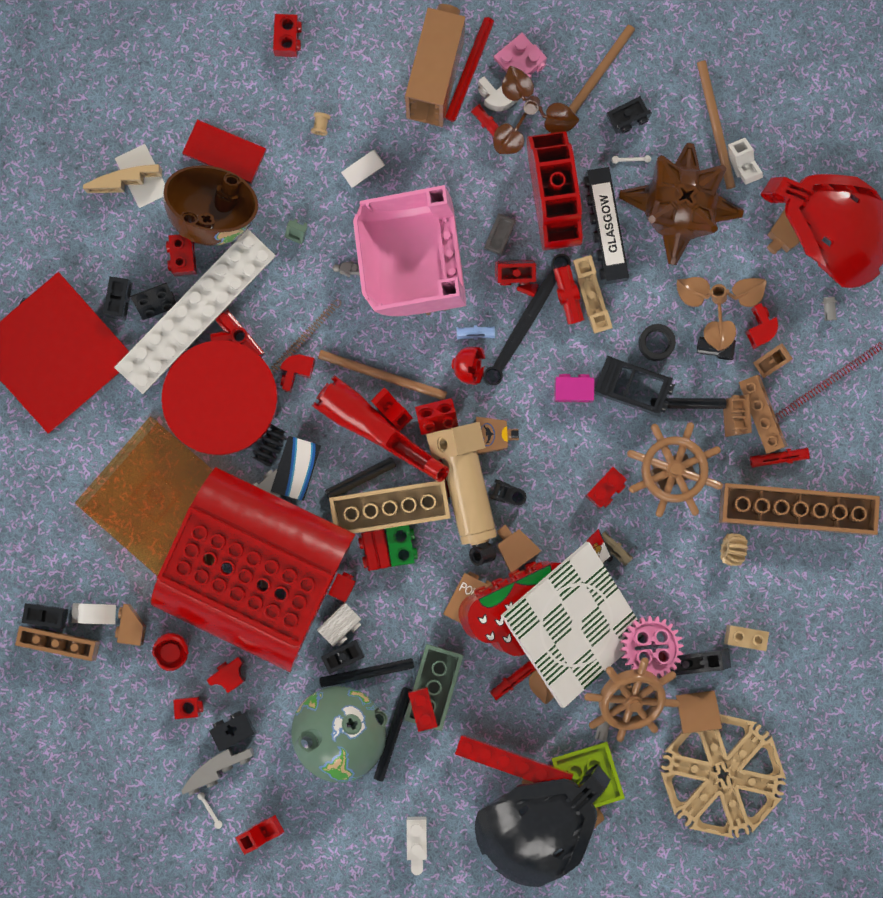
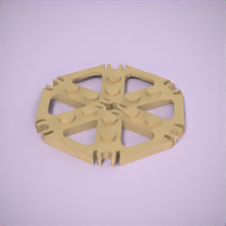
(728, 793)

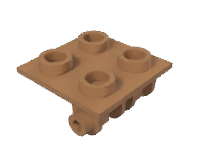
(737, 416)

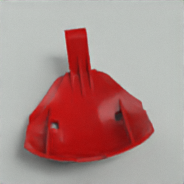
(843, 212)

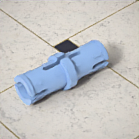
(475, 332)

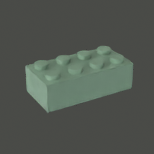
(439, 673)

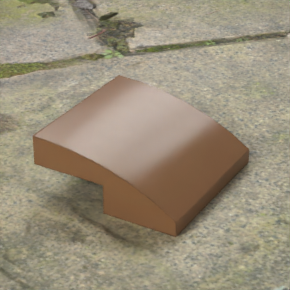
(698, 712)

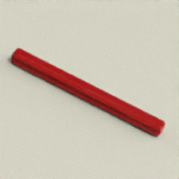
(469, 69)

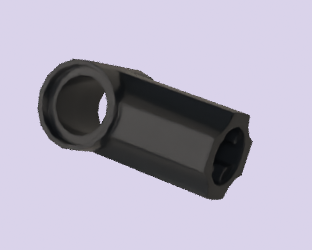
(706, 349)

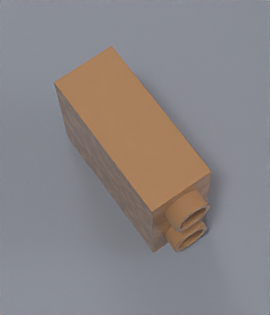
(435, 65)

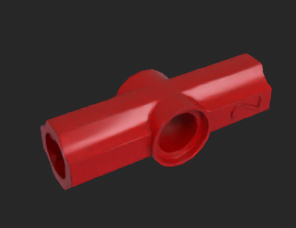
(568, 294)

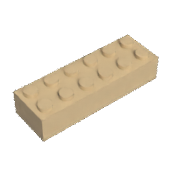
(391, 507)

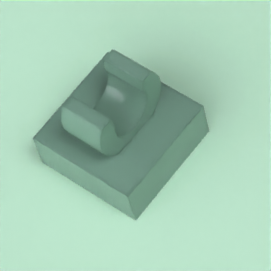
(296, 231)

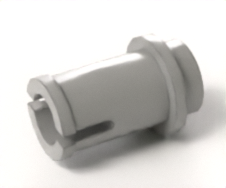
(829, 308)

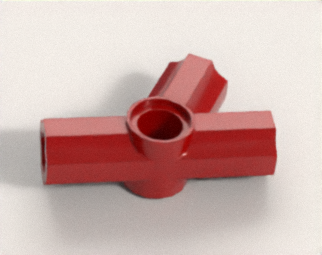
(231, 329)

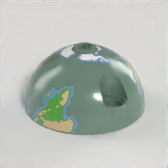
(340, 751)

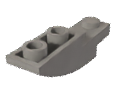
(209, 772)

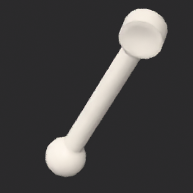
(616, 159)
(218, 824)

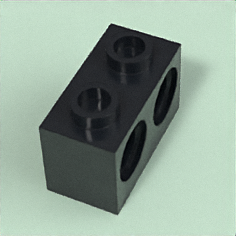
(117, 298)
(45, 615)

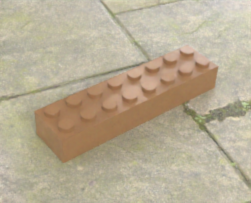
(799, 509)

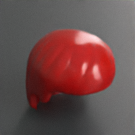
(170, 651)

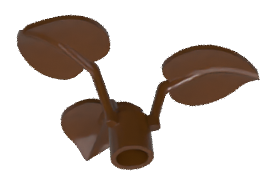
(519, 85)

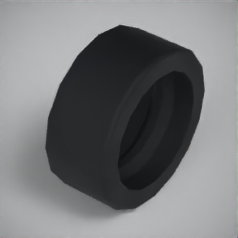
(654, 328)

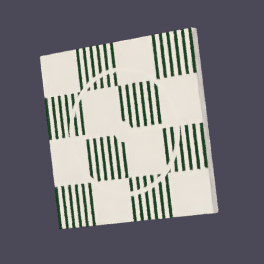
(572, 624)

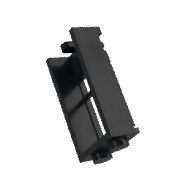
(609, 378)

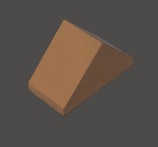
(772, 360)

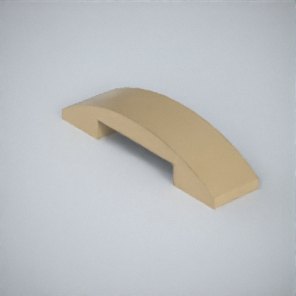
(591, 294)

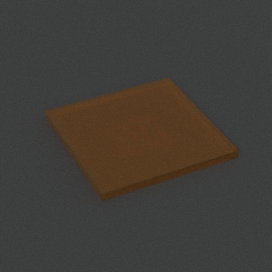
(146, 493)

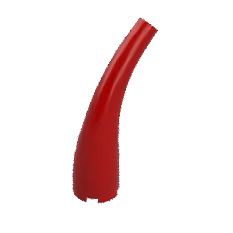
(355, 414)

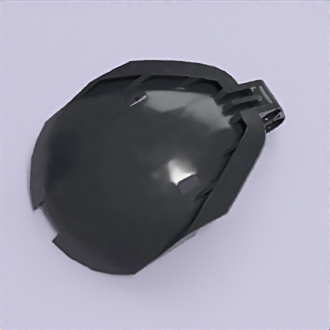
(557, 818)

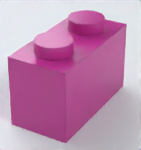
(574, 388)

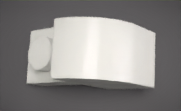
(495, 99)
(742, 161)
(93, 613)

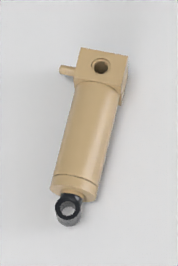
(466, 486)

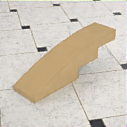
(116, 181)

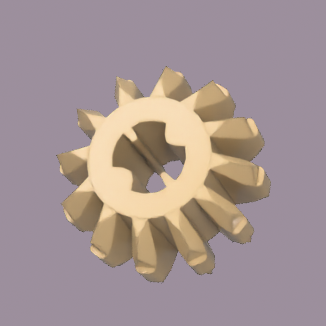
(733, 549)

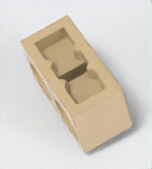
(746, 638)

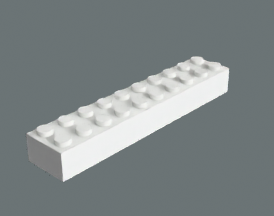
(195, 311)

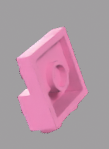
(522, 55)

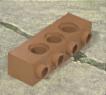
(763, 414)
(57, 643)

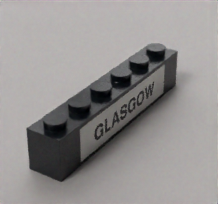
(607, 225)

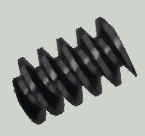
(269, 445)

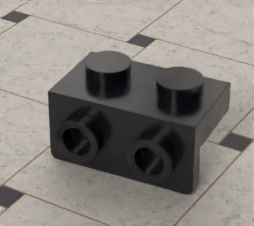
(628, 115)

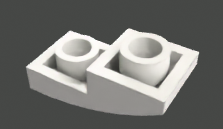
(363, 168)

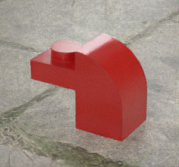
(764, 330)
(296, 365)
(391, 409)
(259, 834)

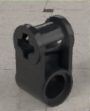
(506, 493)

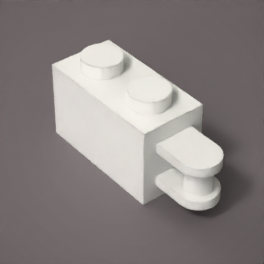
(416, 843)

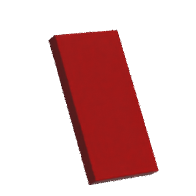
(224, 150)

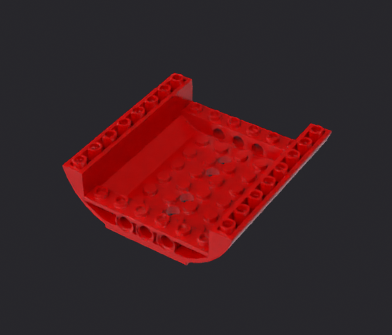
(261, 541)

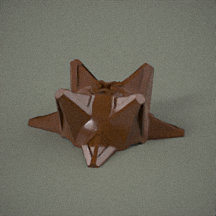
(682, 201)

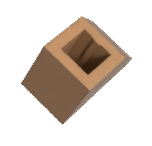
(131, 627)

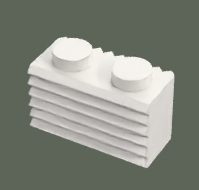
(339, 625)

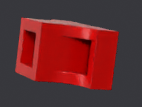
(228, 675)

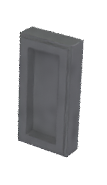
(499, 234)

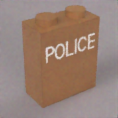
(465, 588)

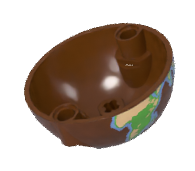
(201, 213)

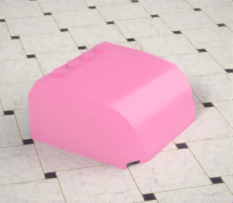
(409, 253)

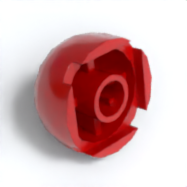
(468, 365)

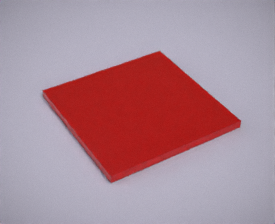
(56, 352)

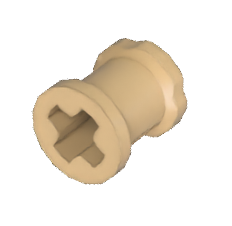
(320, 123)

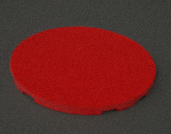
(219, 397)

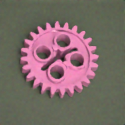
(649, 630)

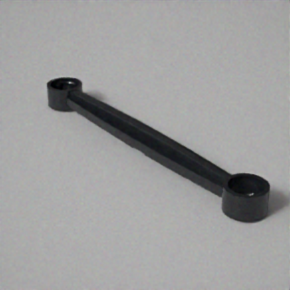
(525, 322)

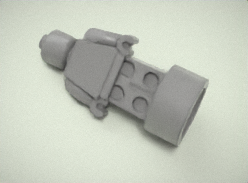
(347, 268)

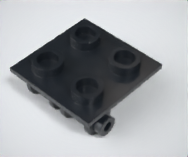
(154, 301)

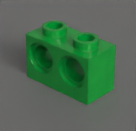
(396, 546)

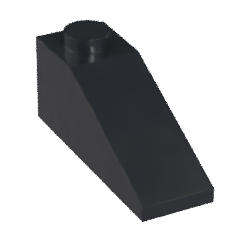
(703, 662)

